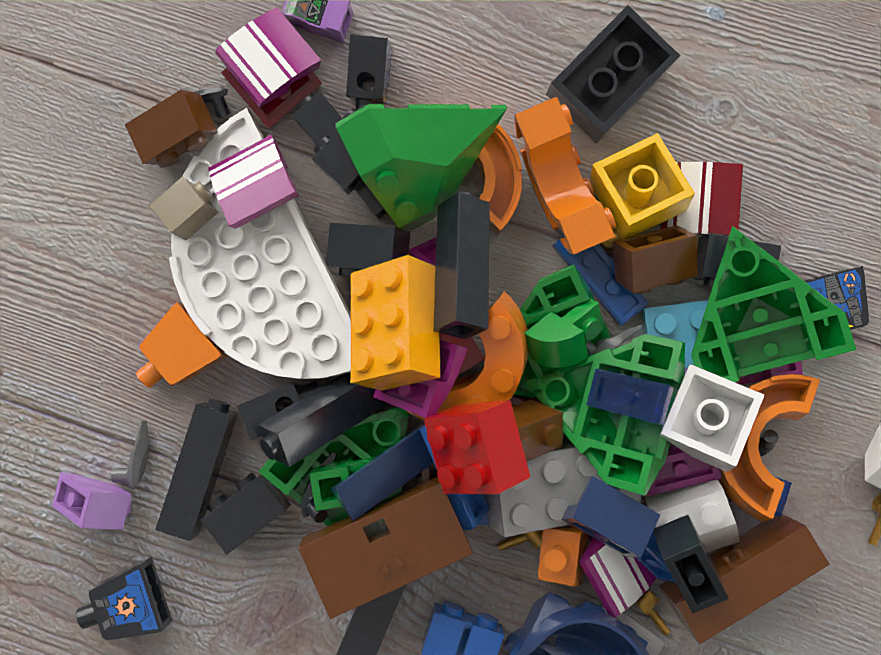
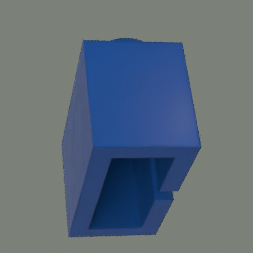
(461, 633)

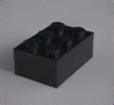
(612, 73)

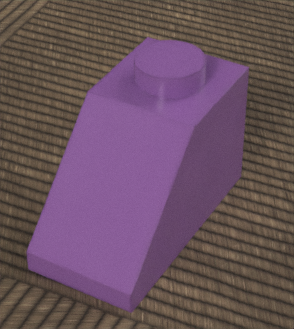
(91, 502)

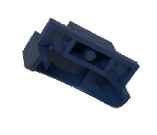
(572, 631)

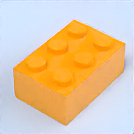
(394, 324)

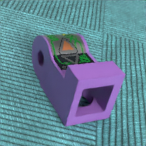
(320, 17)

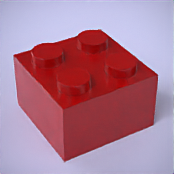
(477, 448)

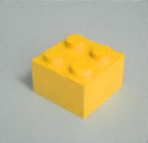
(641, 186)

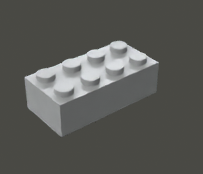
(541, 501)

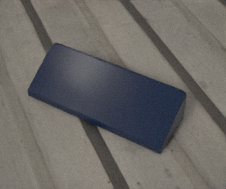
(383, 474)

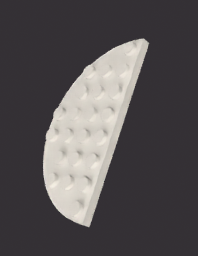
(263, 285)

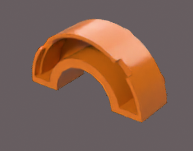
(556, 177)
(501, 178)
(504, 359)
(750, 482)

